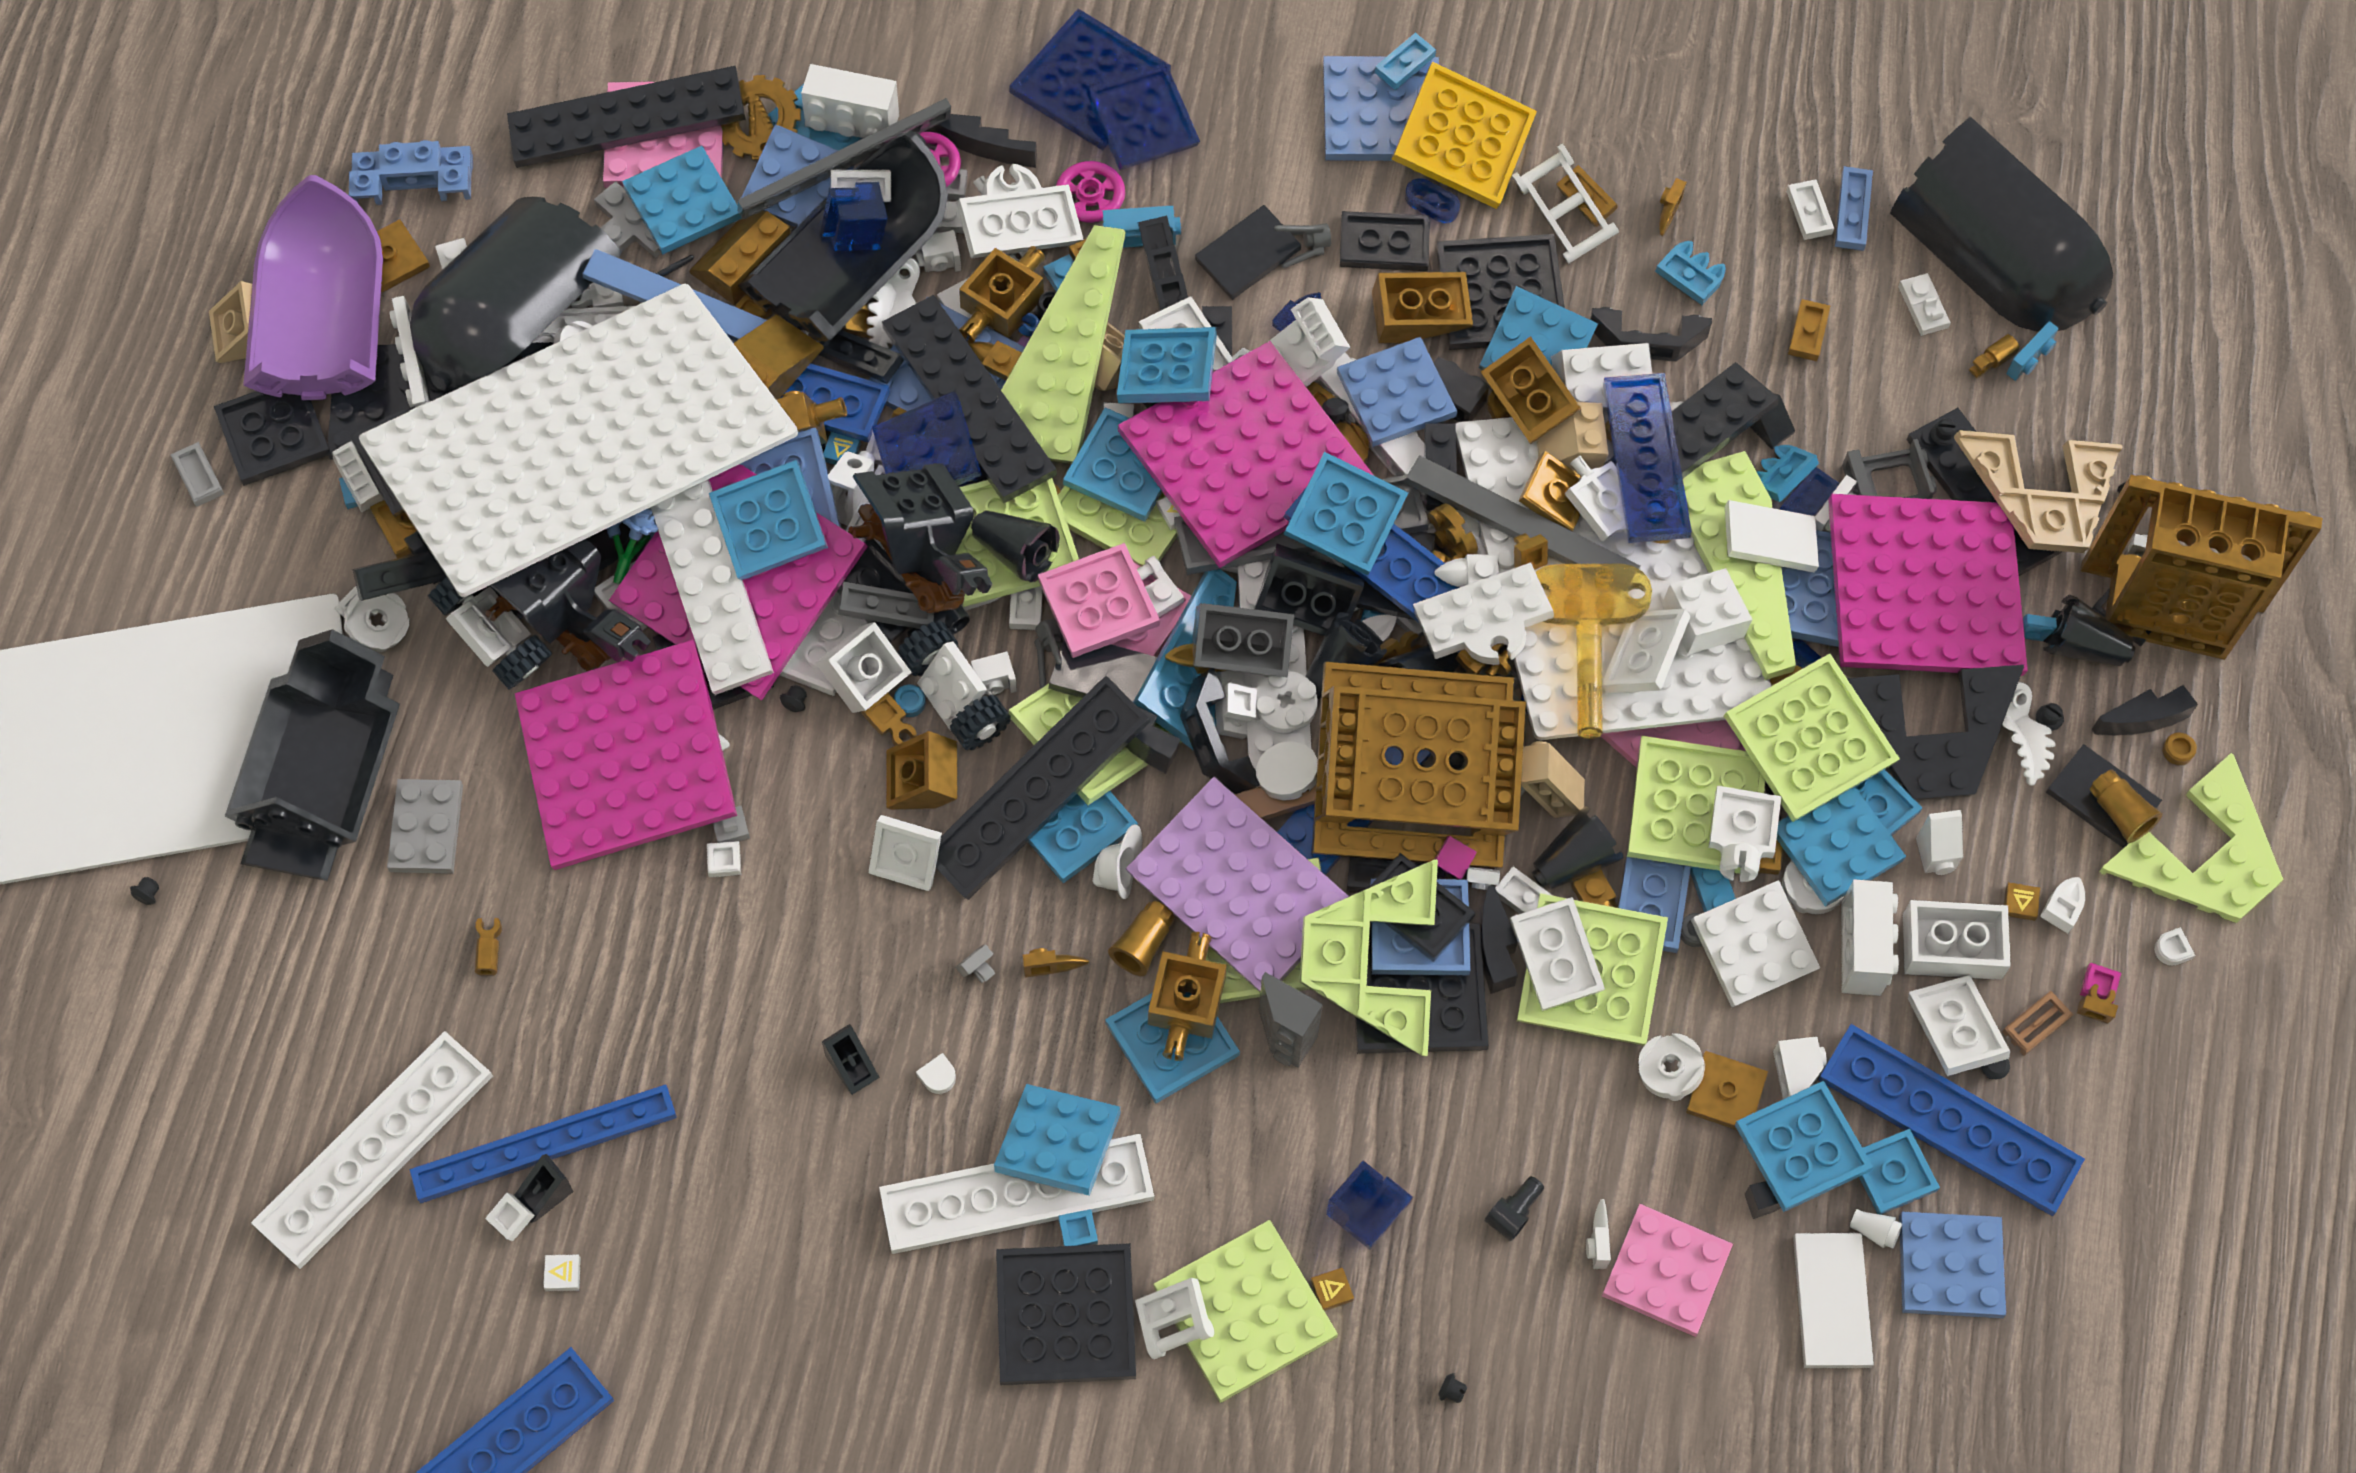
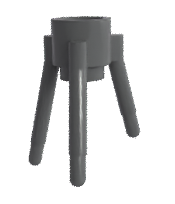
(1313, 235)
(1051, 640)

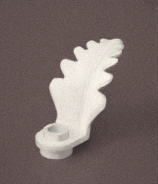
(892, 299)
(2029, 735)

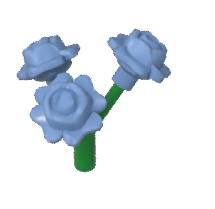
(639, 524)

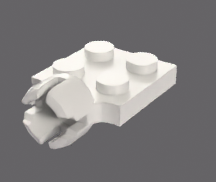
(1743, 830)

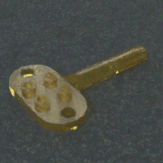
(1589, 600)

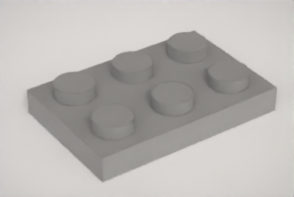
(425, 826)

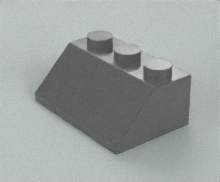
(1242, 639)
(1288, 1020)

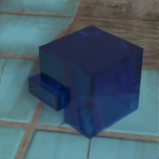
(855, 217)
(1367, 1204)

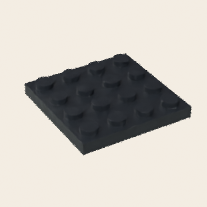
(1492, 275)
(1456, 1007)
(1065, 1314)

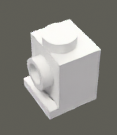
(940, 253)
(995, 673)

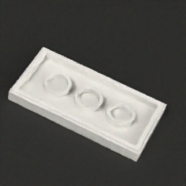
(1833, 1300)

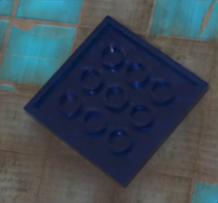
(1071, 62)

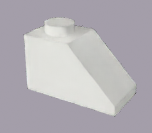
(1941, 842)
(1798, 1064)

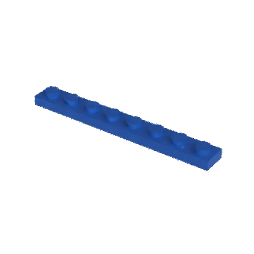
(553, 1139)

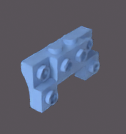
(411, 167)

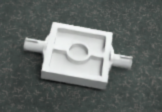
(1598, 498)

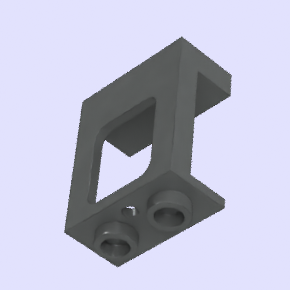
(1915, 458)

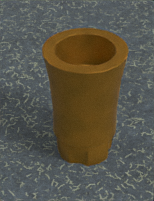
(2125, 806)
(1142, 939)

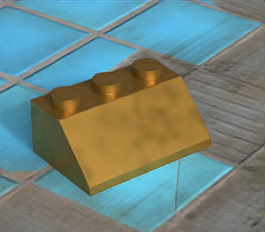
(739, 254)

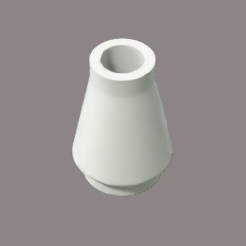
(1877, 1227)

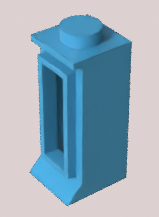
(1128, 218)

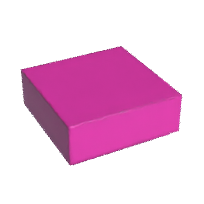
(1454, 857)
(2104, 977)

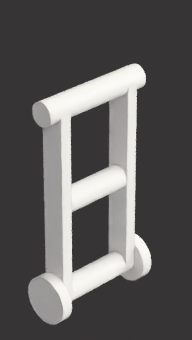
(1565, 160)

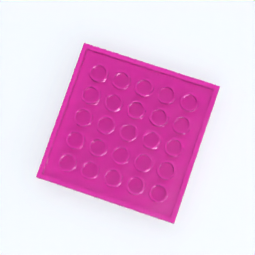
(1239, 456)
(1925, 584)
(782, 599)
(625, 755)

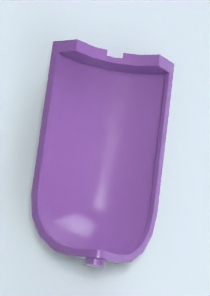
(315, 296)

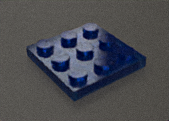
(1142, 116)
(929, 436)

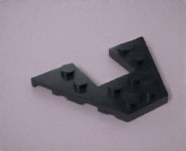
(1943, 762)

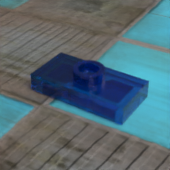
(1811, 493)

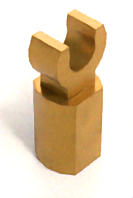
(1995, 355)
(487, 948)

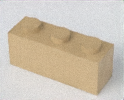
(1552, 780)

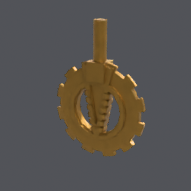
(759, 120)

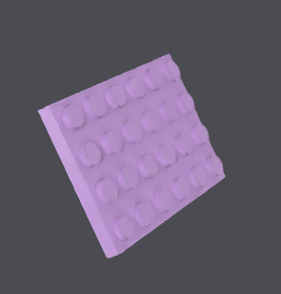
(1235, 882)

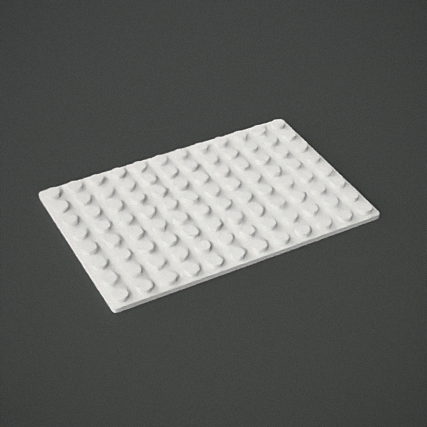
(576, 438)
(1697, 684)
(136, 735)

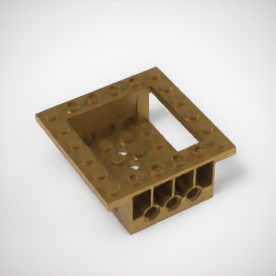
(2189, 592)
(1415, 711)

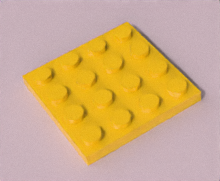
(1464, 135)

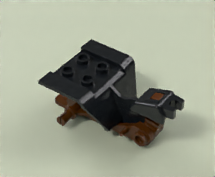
(921, 525)
(555, 603)

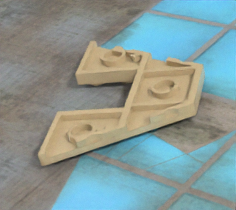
(2040, 516)

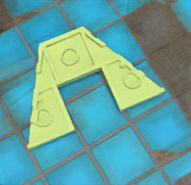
(2228, 881)
(1337, 954)

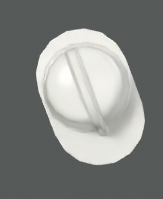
(1112, 862)

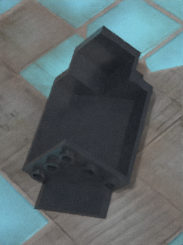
(314, 756)

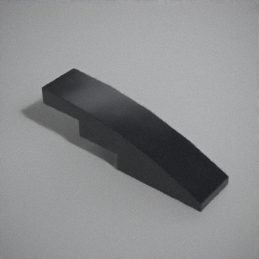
(986, 142)
(1162, 262)

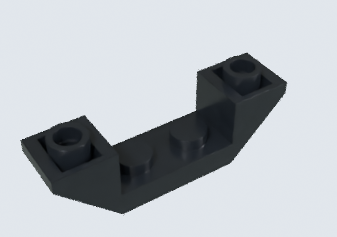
(1662, 346)
(1209, 750)

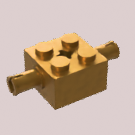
(1001, 293)
(810, 415)
(1181, 1014)

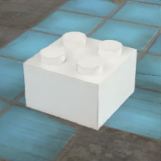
(1714, 610)
(863, 667)

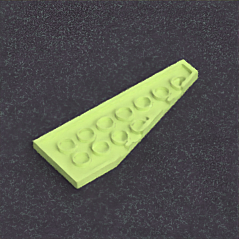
(1060, 363)
(1758, 583)

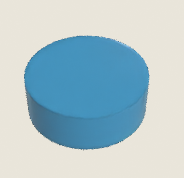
(910, 699)

